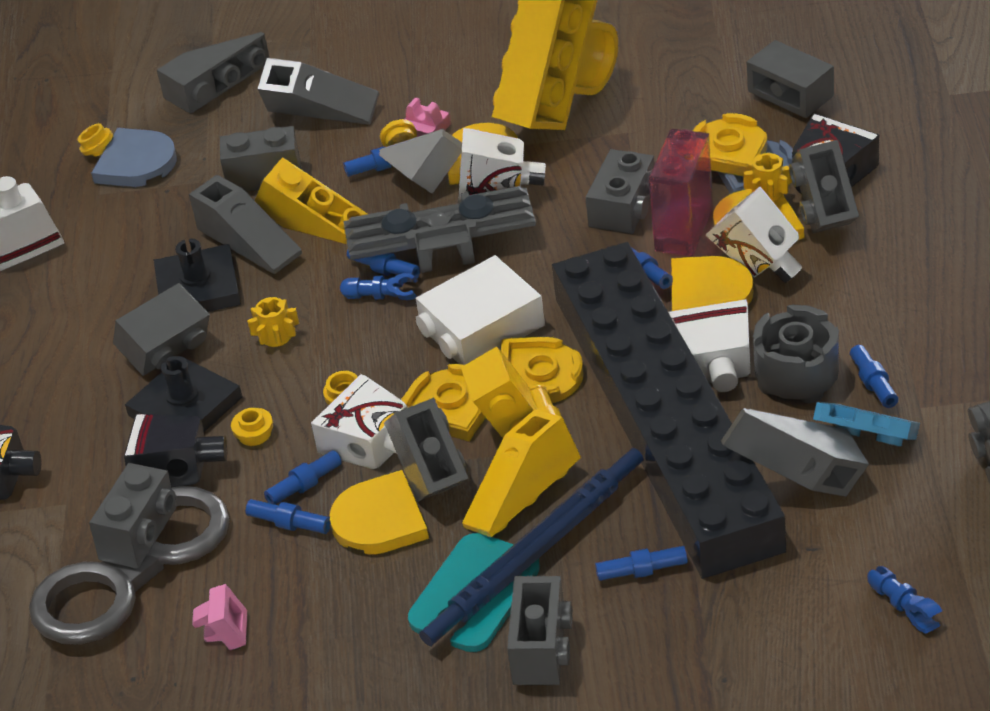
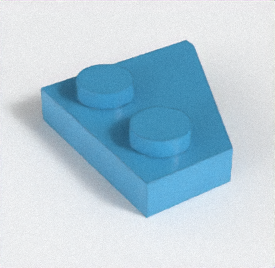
(888, 428)

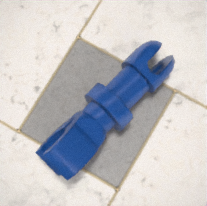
(378, 287)
(904, 598)

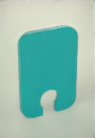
(465, 563)

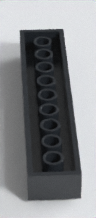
(668, 411)

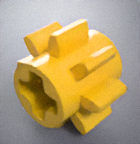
(769, 174)
(273, 321)

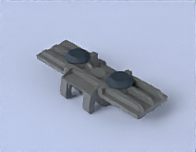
(439, 226)

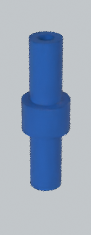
(366, 163)
(388, 264)
(653, 271)
(874, 376)
(302, 477)
(288, 516)
(641, 563)

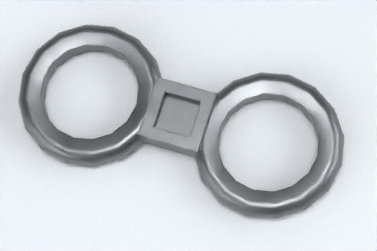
(125, 579)

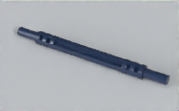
(531, 547)

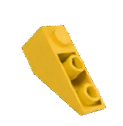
(304, 203)
(524, 466)

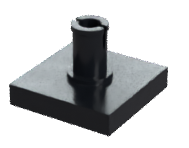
(203, 273)
(186, 391)

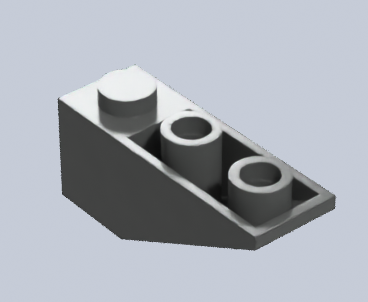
(209, 71)
(312, 92)
(237, 220)
(800, 450)

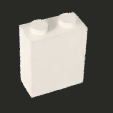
(479, 310)

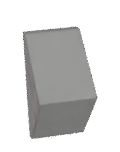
(425, 157)

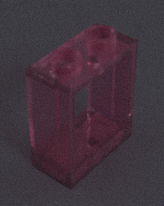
(681, 192)

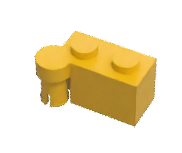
(502, 392)

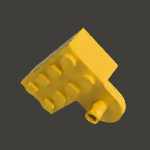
(550, 58)

